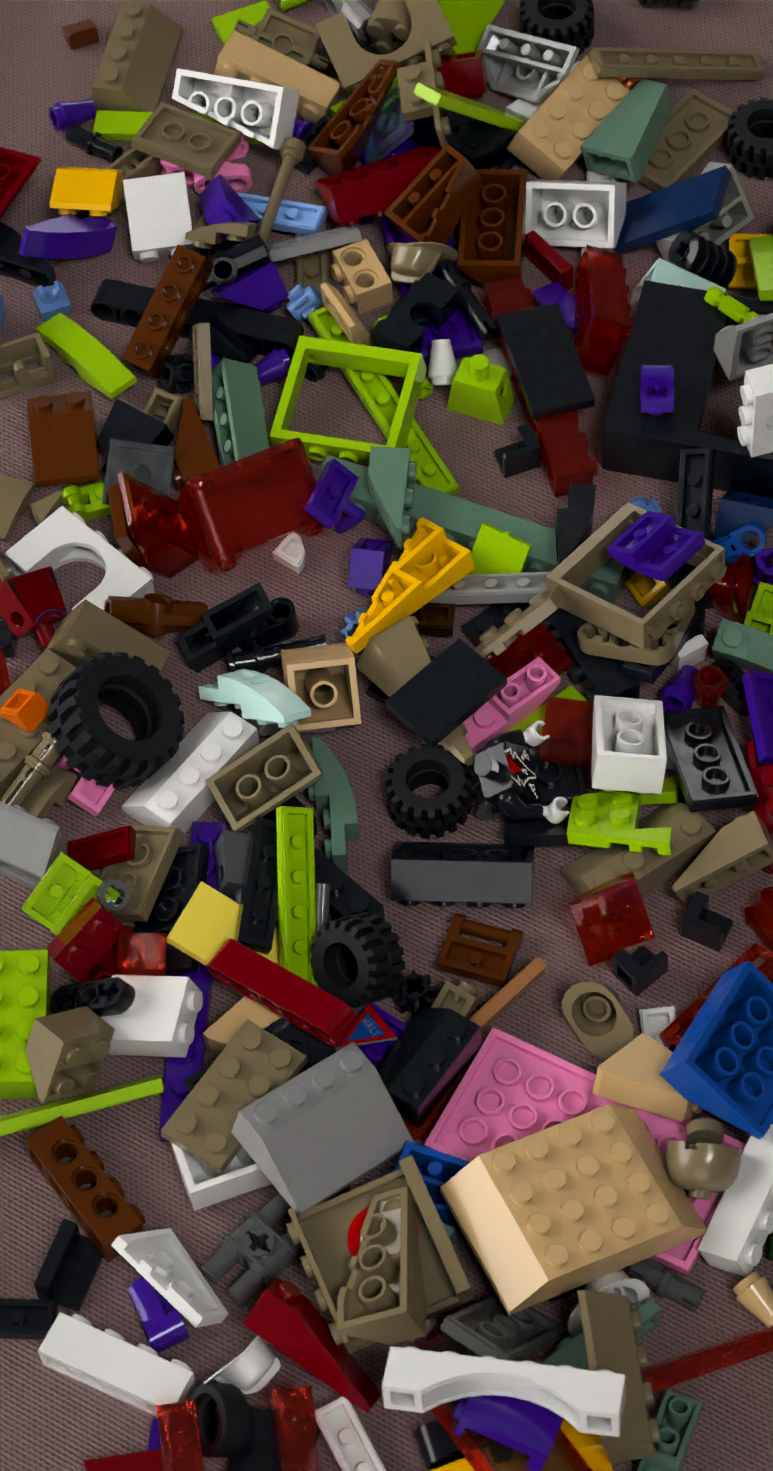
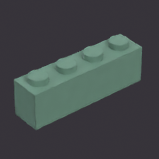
(238, 411)

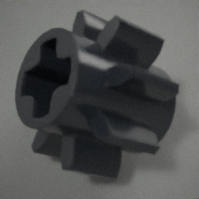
(177, 373)
(415, 993)

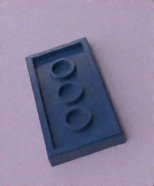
(673, 209)

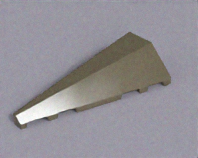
(397, 657)

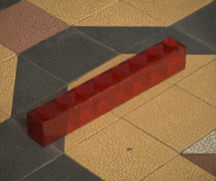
(561, 442)

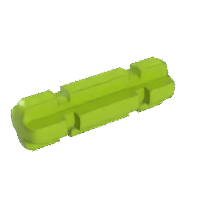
(729, 305)

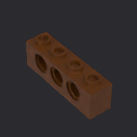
(168, 310)
(59, 1141)

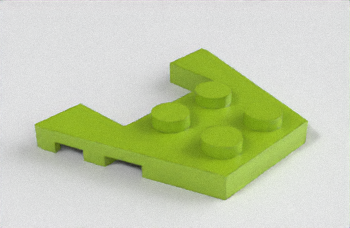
(614, 818)

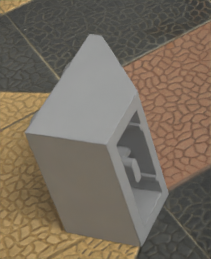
(27, 844)

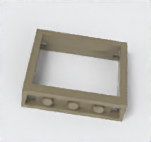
(593, 554)

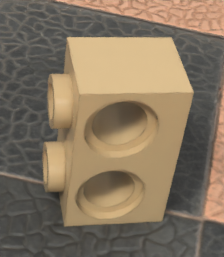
(361, 276)

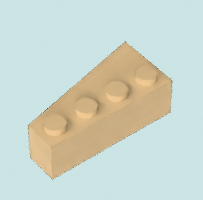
(255, 62)

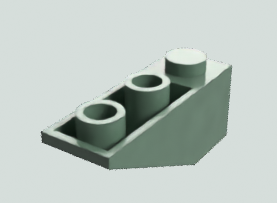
(389, 485)

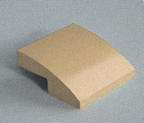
(345, 315)

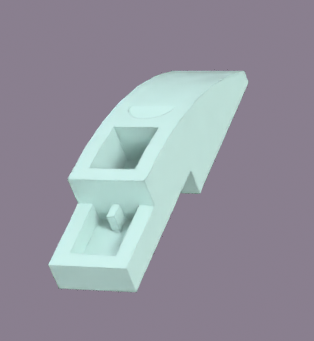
(257, 697)

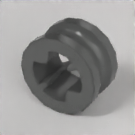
(109, 904)

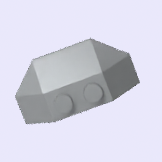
(524, 63)

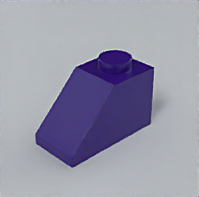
(223, 204)
(255, 289)
(369, 564)

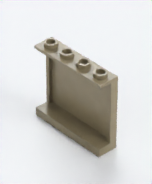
(327, 1256)

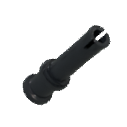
(261, 658)

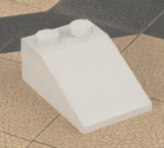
(628, 745)

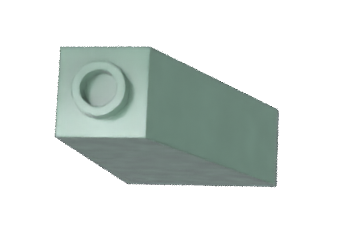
(629, 133)

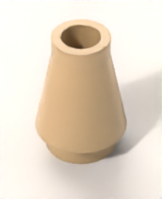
(757, 1297)

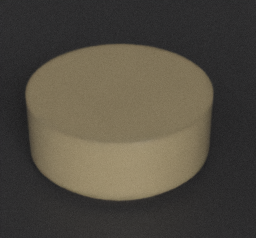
(705, 1131)

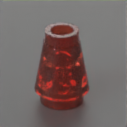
(710, 685)

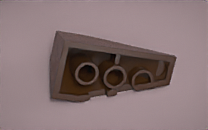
(348, 131)

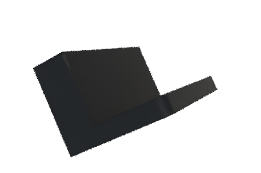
(68, 1268)

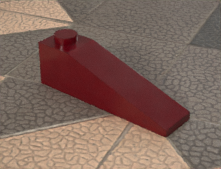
(301, 1333)

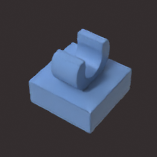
(52, 300)

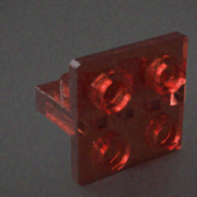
(526, 648)

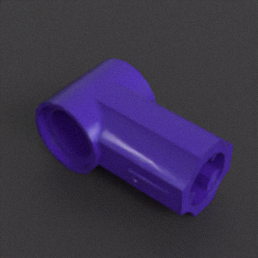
(160, 1321)

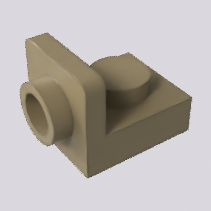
(458, 997)

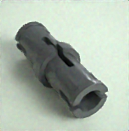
(667, 1284)

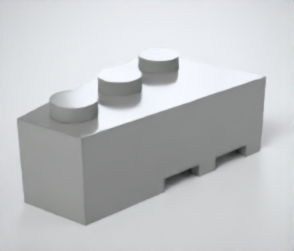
(733, 214)

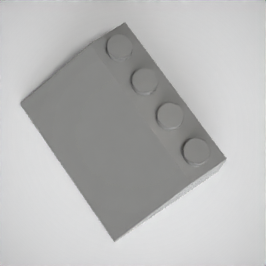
(745, 346)
(322, 1129)

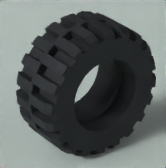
(88, 739)

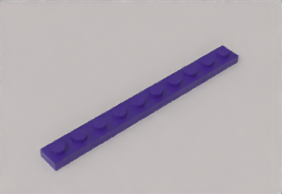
(180, 1068)

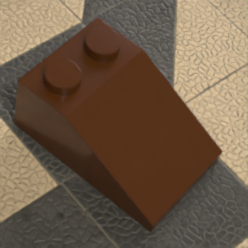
(63, 438)

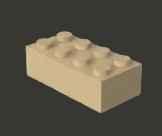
(554, 133)

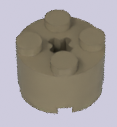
(389, 25)

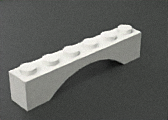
(424, 1379)

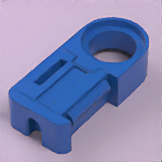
(734, 545)

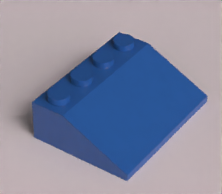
(728, 1052)

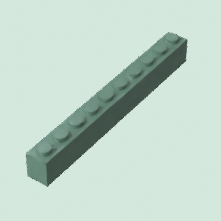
(463, 521)

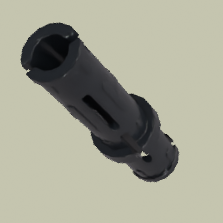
(468, 301)

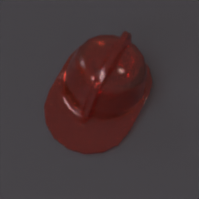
(734, 587)

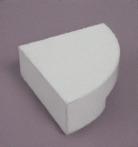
(291, 553)

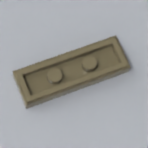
(202, 371)

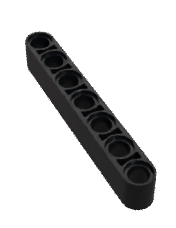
(264, 332)

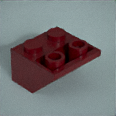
(88, 944)

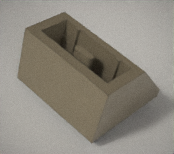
(67, 1052)

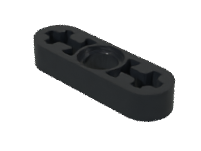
(120, 991)

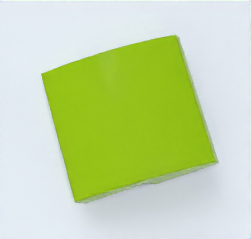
(63, 893)

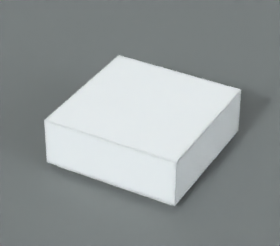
(691, 653)

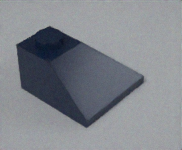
(742, 508)

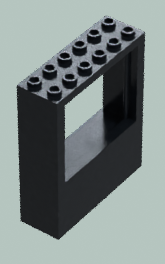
(678, 330)

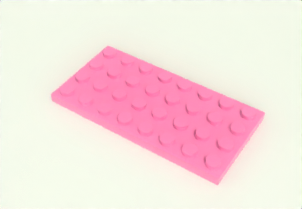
(523, 1090)

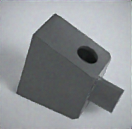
(231, 859)

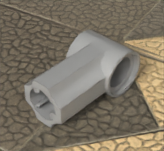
(354, 11)

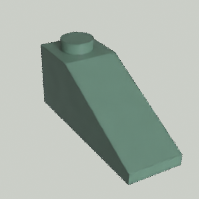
(744, 646)

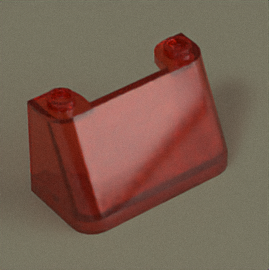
(249, 503)

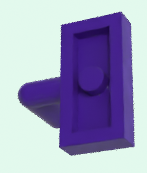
(332, 498)

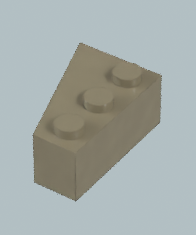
(93, 631)

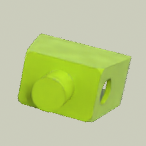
(481, 390)

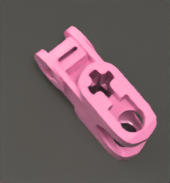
(229, 171)

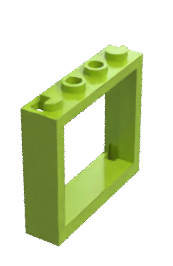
(353, 357)

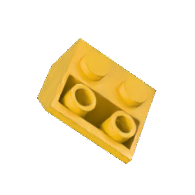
(87, 189)

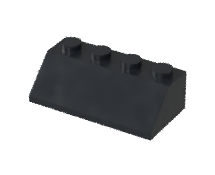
(462, 874)

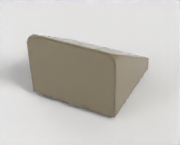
(46, 506)

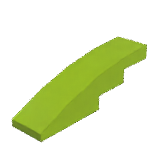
(87, 355)

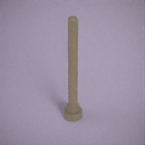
(291, 153)

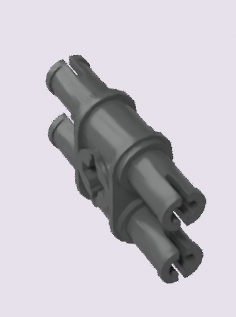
(262, 1265)

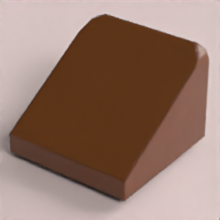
(81, 34)

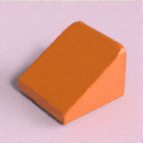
(25, 709)

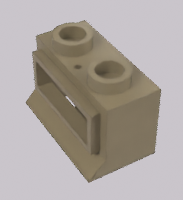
(16, 356)

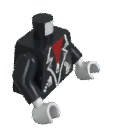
(510, 779)

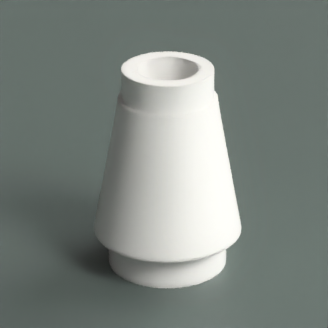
(442, 363)

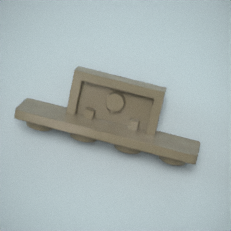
(415, 107)

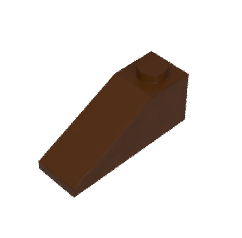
(193, 449)

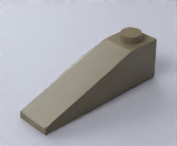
(385, 1285)

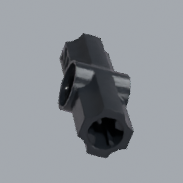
(242, 259)

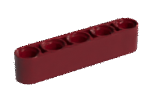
(282, 992)

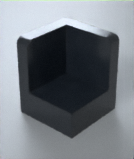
(521, 455)
(704, 925)
(639, 968)

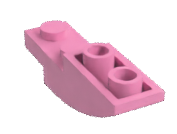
(512, 704)

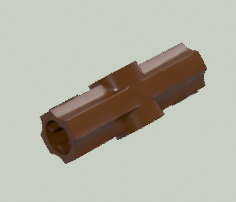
(156, 613)

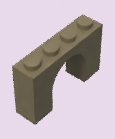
(354, 62)

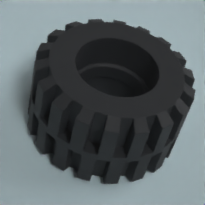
(559, 21)
(746, 141)
(428, 814)
(357, 959)

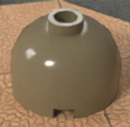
(702, 1167)

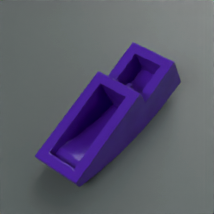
(68, 237)

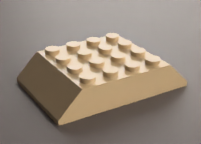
(569, 1206)

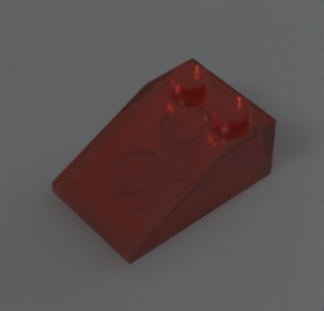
(157, 527)

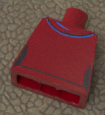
(32, 604)

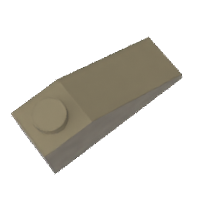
(729, 857)

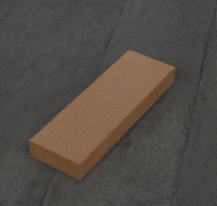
(509, 993)

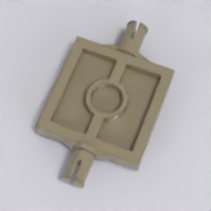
(286, 37)

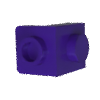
(657, 389)

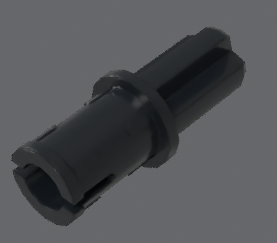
(93, 143)

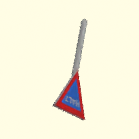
(368, 1030)

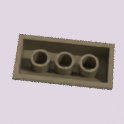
(136, 59)
(651, 870)
(613, 1346)

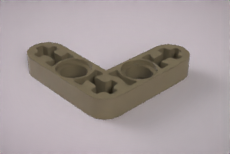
(601, 643)

